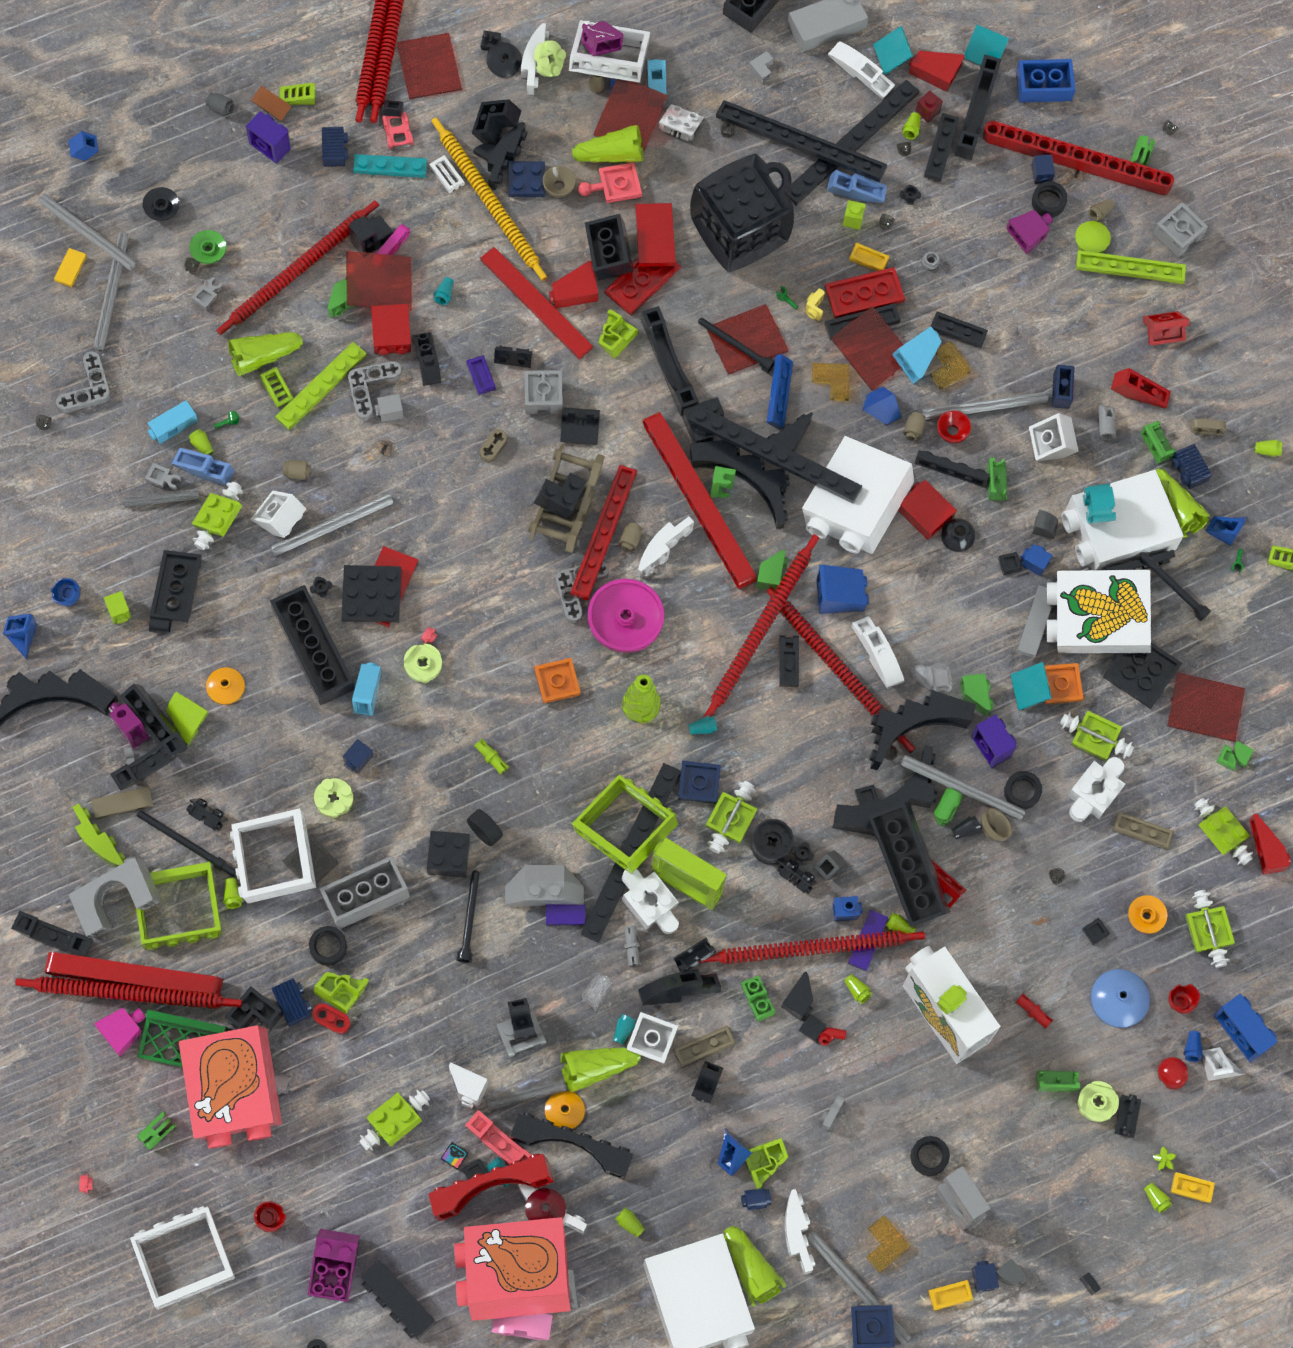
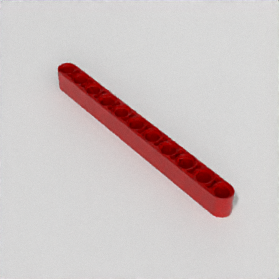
(1084, 164)
(699, 501)

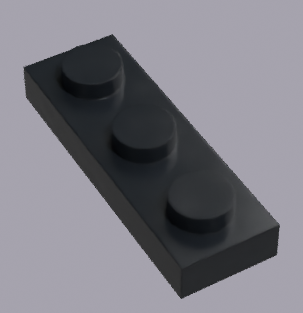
(959, 329)

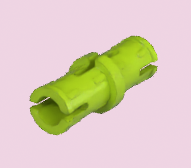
(491, 756)

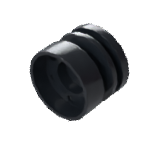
(775, 831)

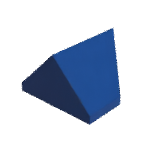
(882, 406)
(1225, 528)
(20, 631)
(732, 1153)

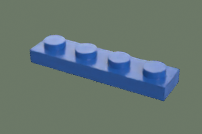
(779, 391)

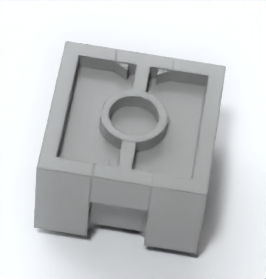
(1180, 229)
(543, 391)

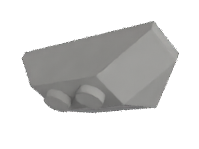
(544, 885)

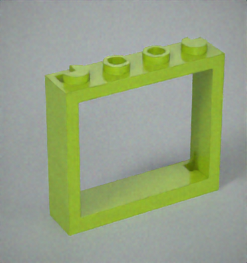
(603, 801)
(688, 873)
(177, 874)

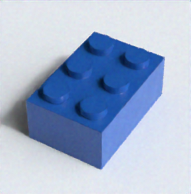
(1045, 80)
(1245, 1027)

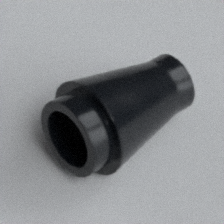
(966, 828)

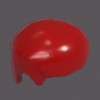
(1184, 998)
(1173, 1072)
(269, 1216)

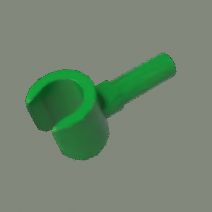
(782, 297)
(233, 419)
(1238, 561)

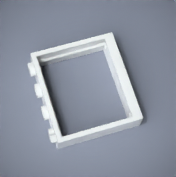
(608, 66)
(308, 880)
(163, 1228)

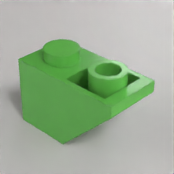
(338, 299)
(771, 571)
(975, 691)

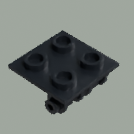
(580, 426)
(807, 879)

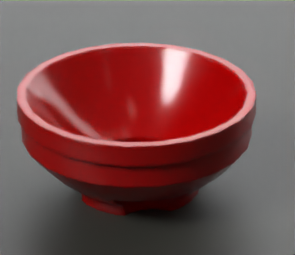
(954, 419)

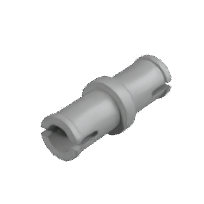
(632, 946)

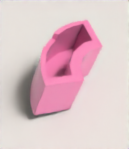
(530, 1326)

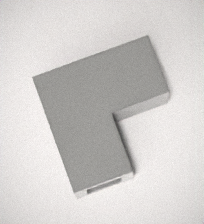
(760, 65)

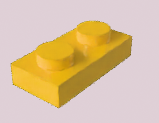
(1192, 1187)

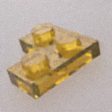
(954, 366)
(834, 374)
(891, 1244)

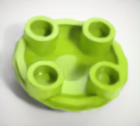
(1092, 237)

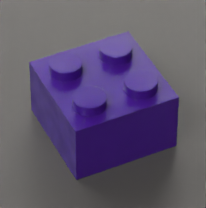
(268, 137)
(994, 741)

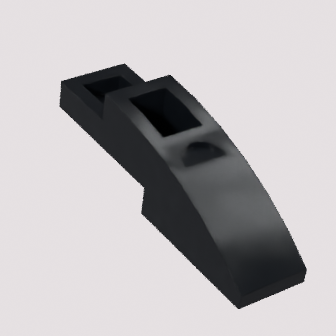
(505, 151)
(674, 986)

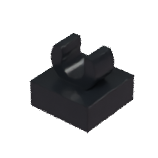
(489, 39)

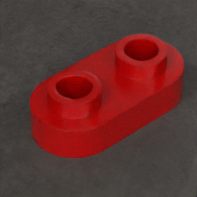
(332, 1018)

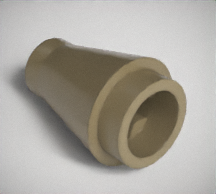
(596, 83)
(1100, 210)

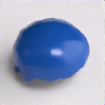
(66, 592)

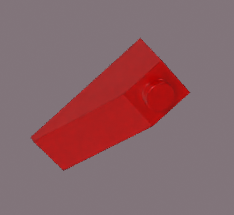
(1138, 387)
(1270, 850)

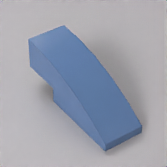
(856, 187)
(203, 466)

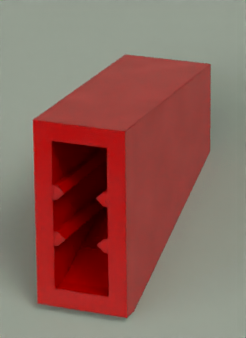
(936, 67)
(575, 288)

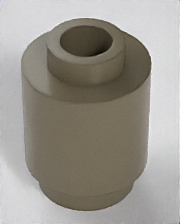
(914, 426)
(296, 469)
(631, 537)

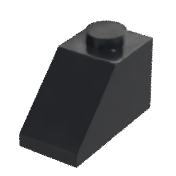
(800, 998)

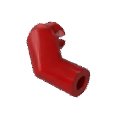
(830, 1034)

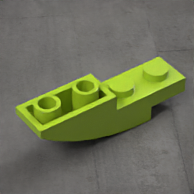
(100, 844)

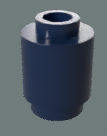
(756, 1199)

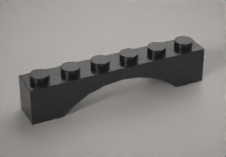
(977, 107)
(660, 341)
(532, 1131)

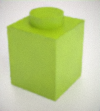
(854, 214)
(117, 607)

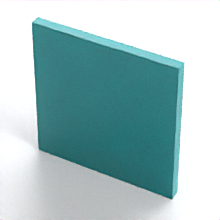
(985, 42)
(893, 50)
(1031, 686)

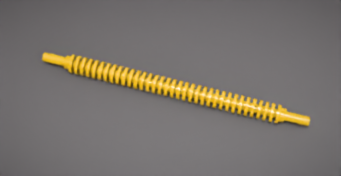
(489, 199)

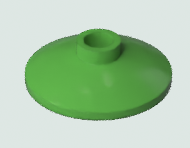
(205, 240)

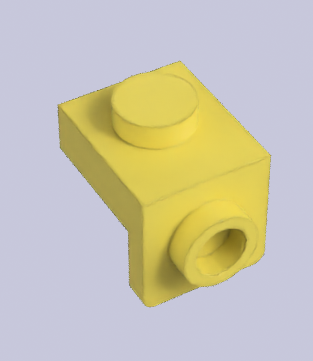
(813, 302)

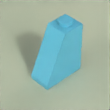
(917, 354)
(366, 689)

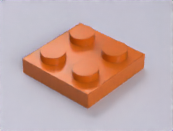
(557, 680)
(1064, 683)

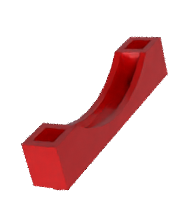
(450, 1200)

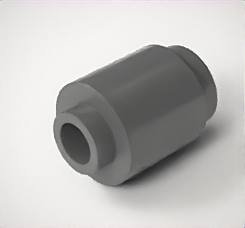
(220, 103)

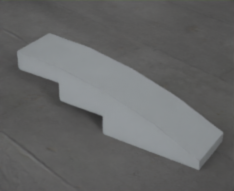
(1035, 624)

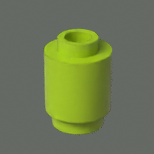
(952, 999)

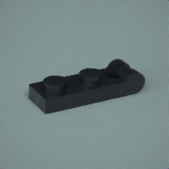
(788, 661)

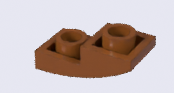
(271, 103)

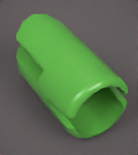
(1143, 150)
(947, 806)
(154, 1138)

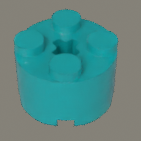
(1099, 503)

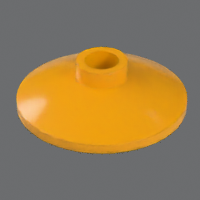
(229, 693)
(1155, 910)
(572, 1117)

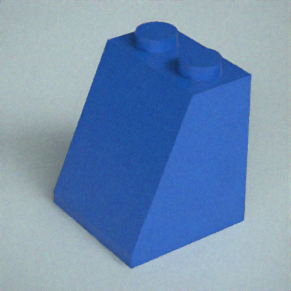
(841, 589)

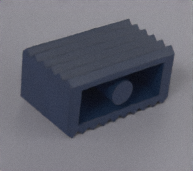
(334, 146)
(1063, 386)
(1191, 466)
(291, 1002)

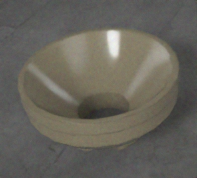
(559, 174)
(996, 825)

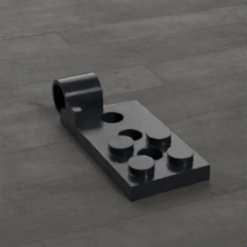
(162, 614)

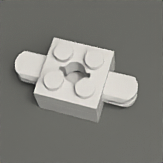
(1096, 789)
(650, 901)

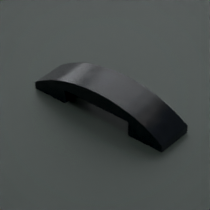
(150, 762)
(51, 935)

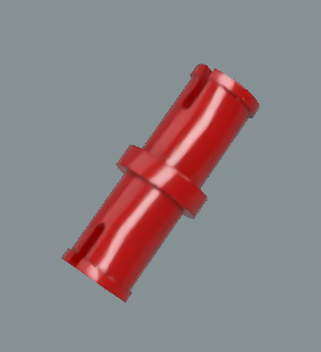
(1034, 1011)

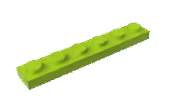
(1130, 267)
(320, 386)

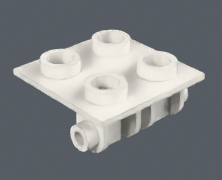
(681, 121)

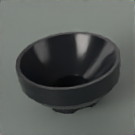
(955, 542)

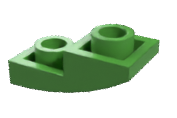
(757, 998)

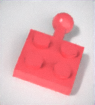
(617, 183)

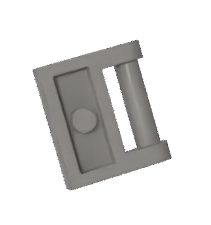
(506, 1033)

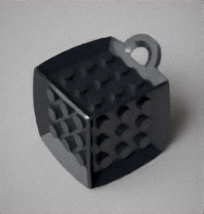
(743, 211)

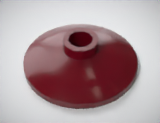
(542, 1196)

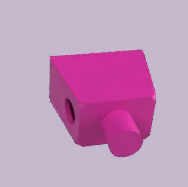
(121, 1029)

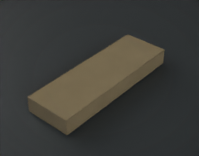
(122, 802)
(1143, 831)
(704, 1046)

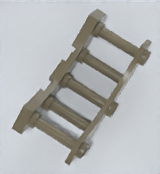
(582, 506)

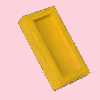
(869, 257)
(70, 267)
(950, 1295)

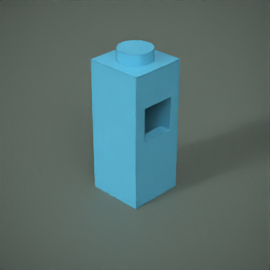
(657, 75)
(172, 422)

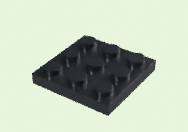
(371, 593)
(1143, 674)

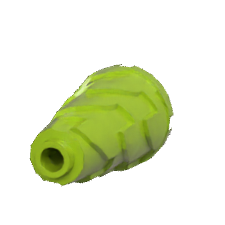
(613, 147)
(255, 351)
(1187, 510)
(641, 700)
(595, 1065)
(755, 1273)

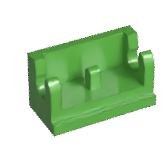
(1157, 442)
(722, 479)
(997, 480)
(1057, 1081)

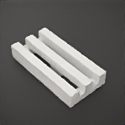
(453, 185)

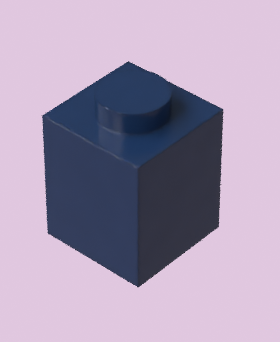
(1043, 168)
(357, 756)
(985, 1277)

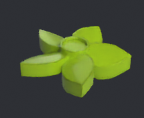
(1164, 1158)

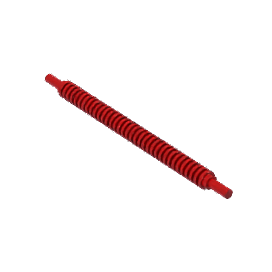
(371, 57)
(385, 57)
(294, 270)
(761, 626)
(814, 640)
(900, 937)
(128, 992)

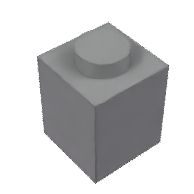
(389, 408)

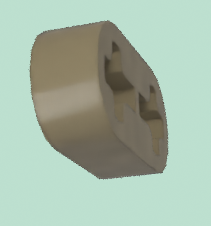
(1208, 426)
(496, 448)

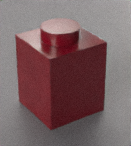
(929, 106)

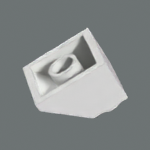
(1053, 438)
(279, 513)
(652, 1038)
(468, 1085)

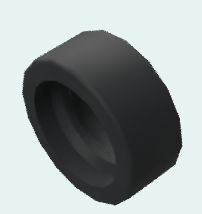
(1049, 187)
(1030, 777)
(484, 827)
(328, 930)
(933, 1141)

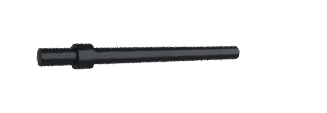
(218, 863)

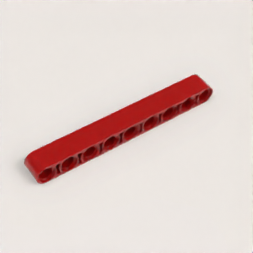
(130, 974)

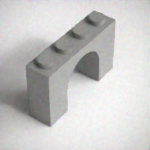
(89, 898)
(963, 1199)

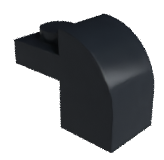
(521, 1018)
(707, 1082)

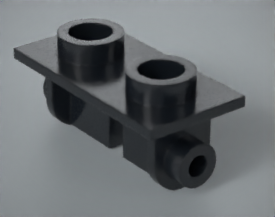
(507, 356)
(213, 816)
(691, 956)
(1127, 1116)

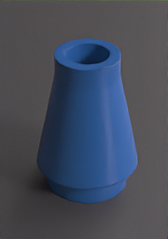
(1193, 1049)

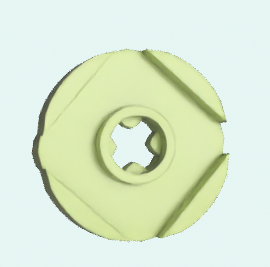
(556, 55)
(421, 652)
(330, 787)
(1108, 1097)

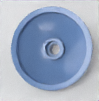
(1111, 1007)

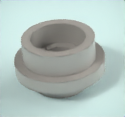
(931, 256)

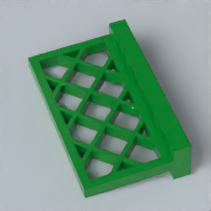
(173, 1022)

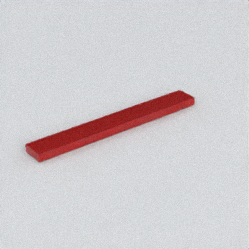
(536, 302)
(603, 532)

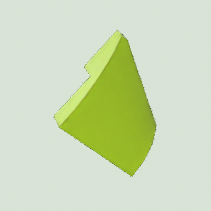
(616, 334)
(186, 716)
(340, 990)
(765, 1160)

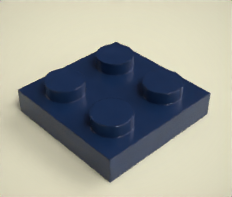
(526, 178)
(699, 782)
(873, 1326)

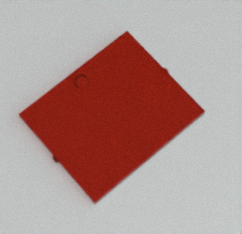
(429, 66)
(629, 106)
(378, 279)
(753, 329)
(869, 347)
(1206, 707)

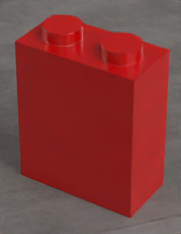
(391, 329)
(926, 509)

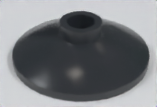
(502, 67)
(158, 197)

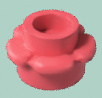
(429, 635)
(85, 1183)

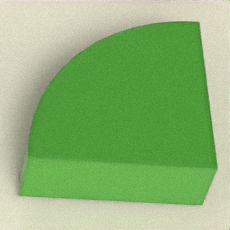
(1242, 753)
(1227, 758)

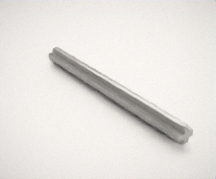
(88, 232)
(110, 295)
(988, 405)
(332, 524)
(962, 787)
(851, 1279)

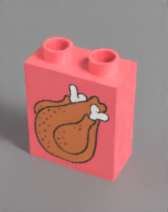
(230, 1085)
(513, 1269)

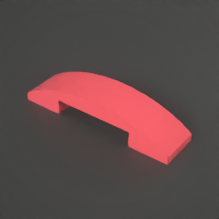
(495, 1139)

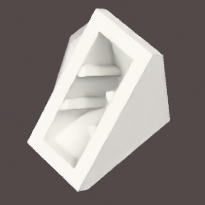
(1219, 1065)

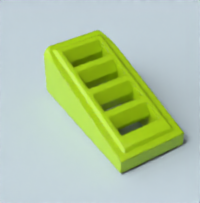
(299, 88)
(275, 372)
(1280, 563)

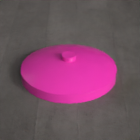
(625, 615)

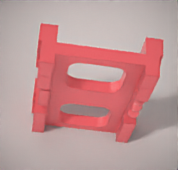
(391, 131)

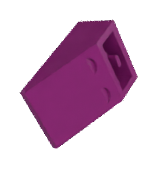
(333, 1265)

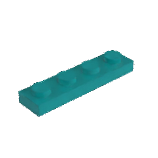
(390, 165)

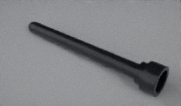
(765, 363)
(1200, 611)
(464, 954)

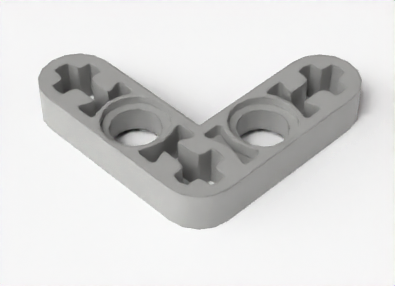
(365, 379)
(95, 387)
(571, 573)

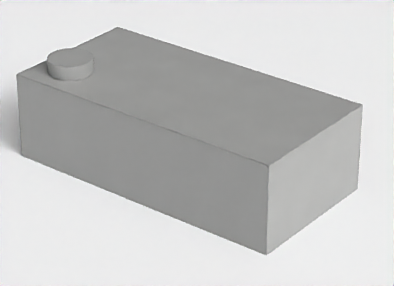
(826, 22)
(364, 892)

